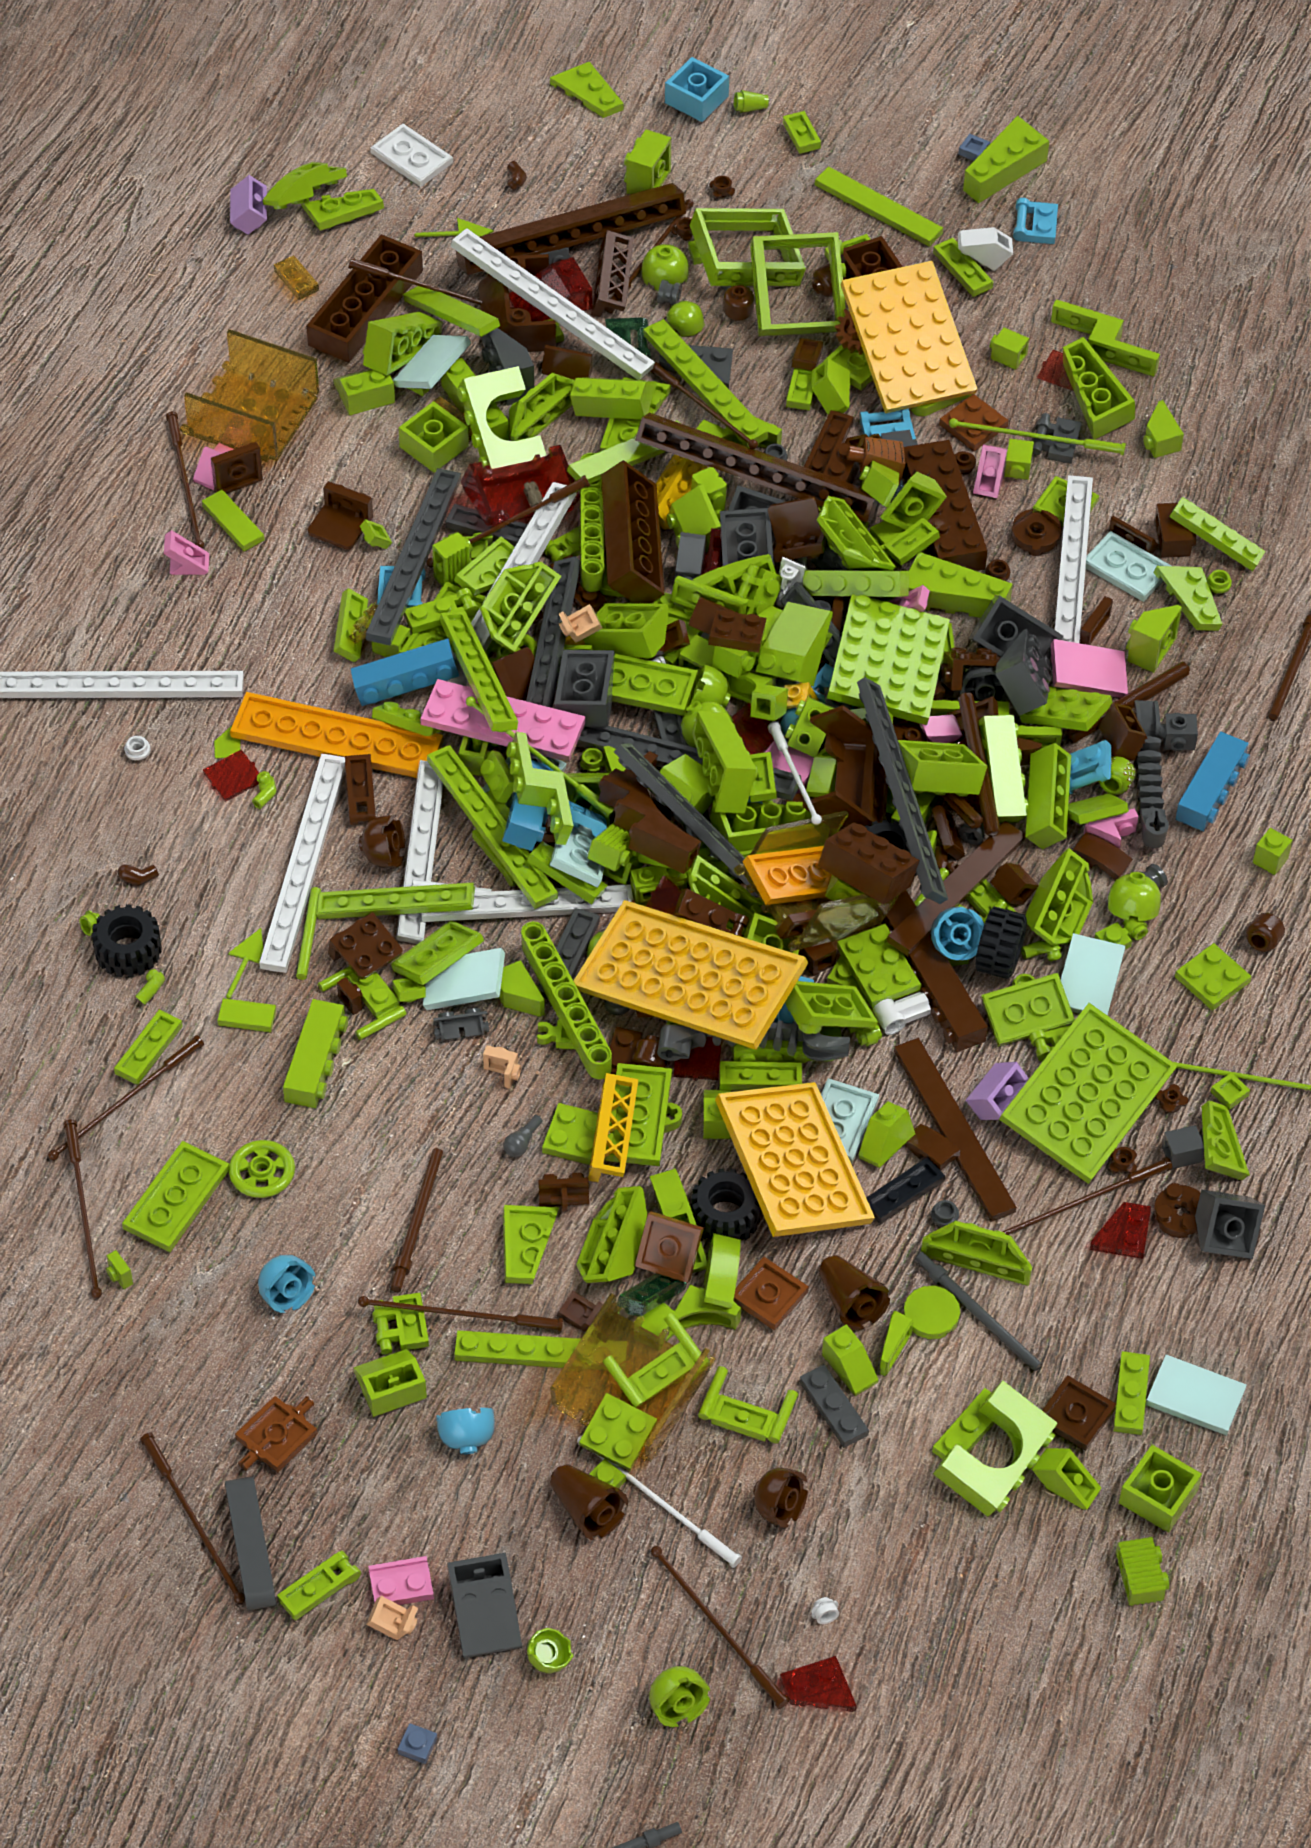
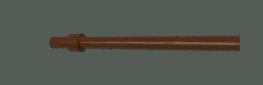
(1292, 669)
(403, 1262)

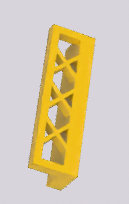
(675, 483)
(602, 1127)

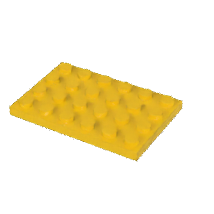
(908, 337)
(794, 1159)

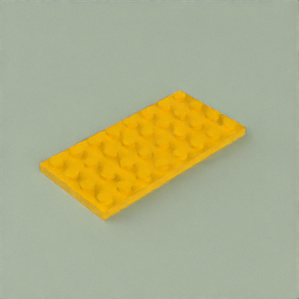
(690, 974)

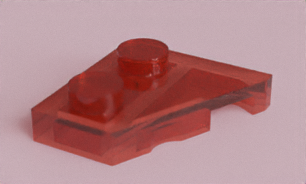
(714, 557)
(752, 730)
(1124, 1232)
(818, 1685)

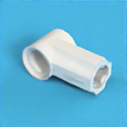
(894, 1015)

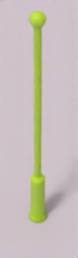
(1087, 443)
(581, 789)
(1243, 1076)

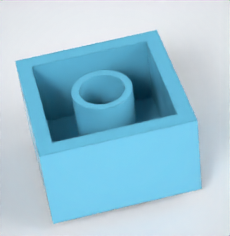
(696, 89)

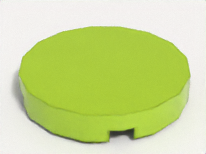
(933, 1311)

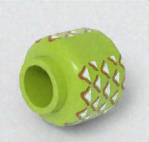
(1121, 776)

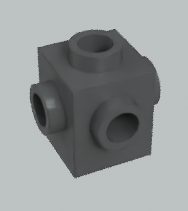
(1179, 731)

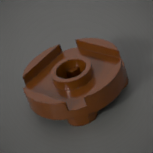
(1032, 542)
(1166, 1212)

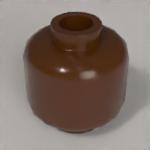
(822, 280)
(738, 302)
(1265, 932)
(646, 1053)

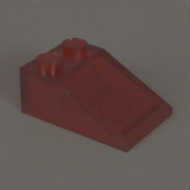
(565, 279)

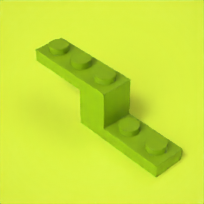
(1105, 337)
(1044, 735)
(540, 788)

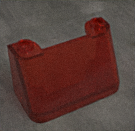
(499, 491)

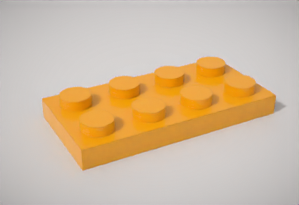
(788, 875)

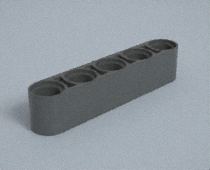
(250, 1543)

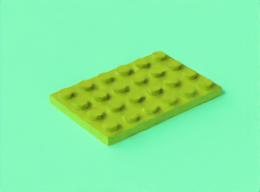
(895, 650)
(1088, 1093)

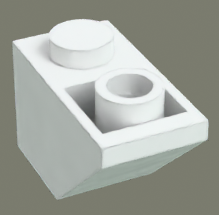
(986, 246)

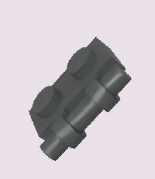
(1063, 428)

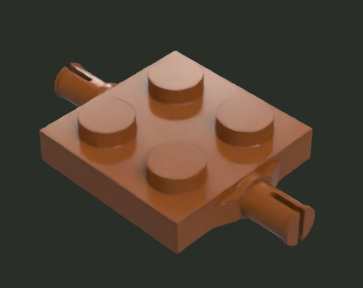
(276, 1433)

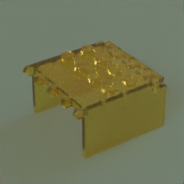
(257, 399)
(832, 918)
(587, 1380)

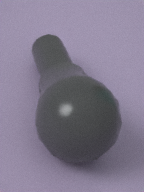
(518, 1141)

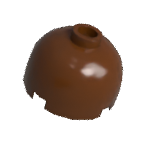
(382, 841)
(780, 1496)

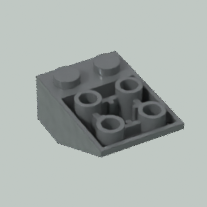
(505, 353)
(1025, 674)
(484, 1605)

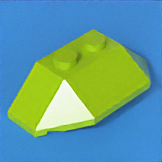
(540, 407)
(851, 538)
(517, 601)
(723, 890)
(1061, 900)
(614, 1237)
(979, 1251)

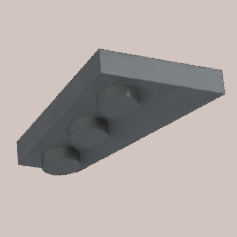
(716, 358)

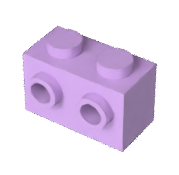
(247, 205)
(997, 1090)

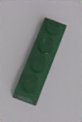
(649, 1294)

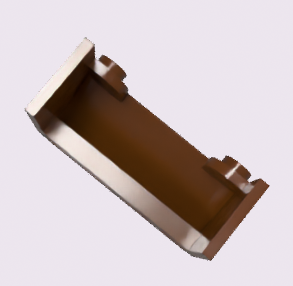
(517, 321)
(859, 774)

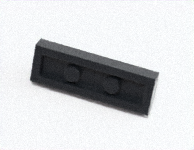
(905, 1189)

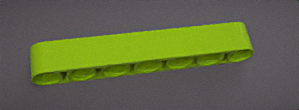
(591, 535)
(537, 947)

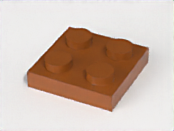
(973, 411)
(669, 1247)
(769, 1293)

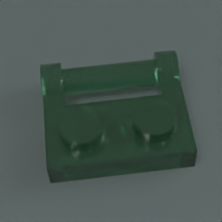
(622, 328)

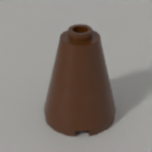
(853, 1292)
(588, 1500)

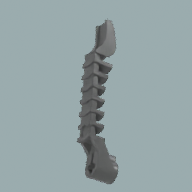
(1149, 776)
(677, 1042)

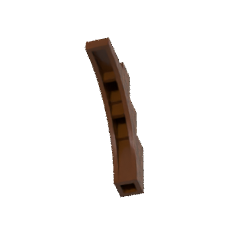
(648, 828)

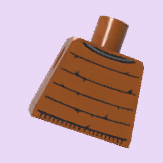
(883, 451)

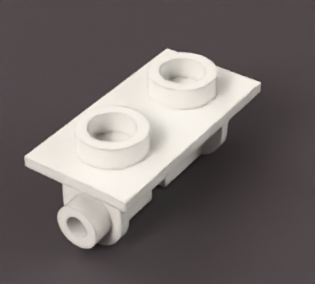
(791, 573)

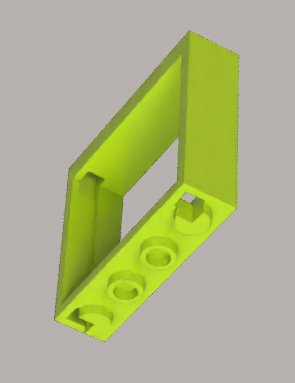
(745, 219)
(838, 272)

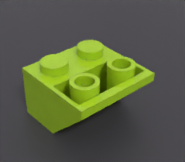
(391, 1382)

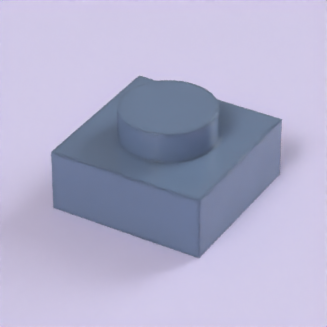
(973, 147)
(417, 1743)

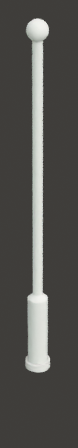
(775, 730)
(703, 1535)

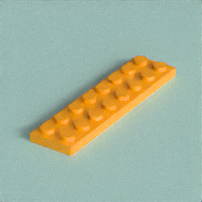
(331, 733)

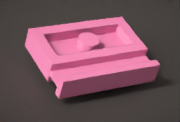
(402, 1581)

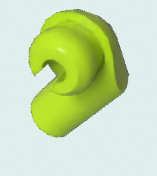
(267, 789)
(1039, 948)
(155, 981)

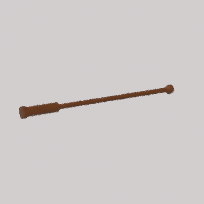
(688, 204)
(384, 273)
(675, 383)
(172, 418)
(553, 498)
(168, 1064)
(75, 1158)
(1132, 1178)
(520, 1320)
(165, 1470)
(755, 1670)

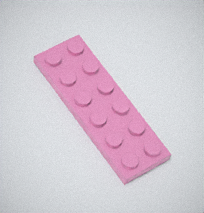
(547, 729)

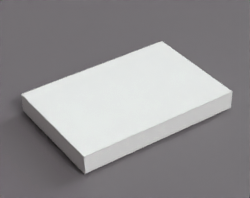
(411, 155)

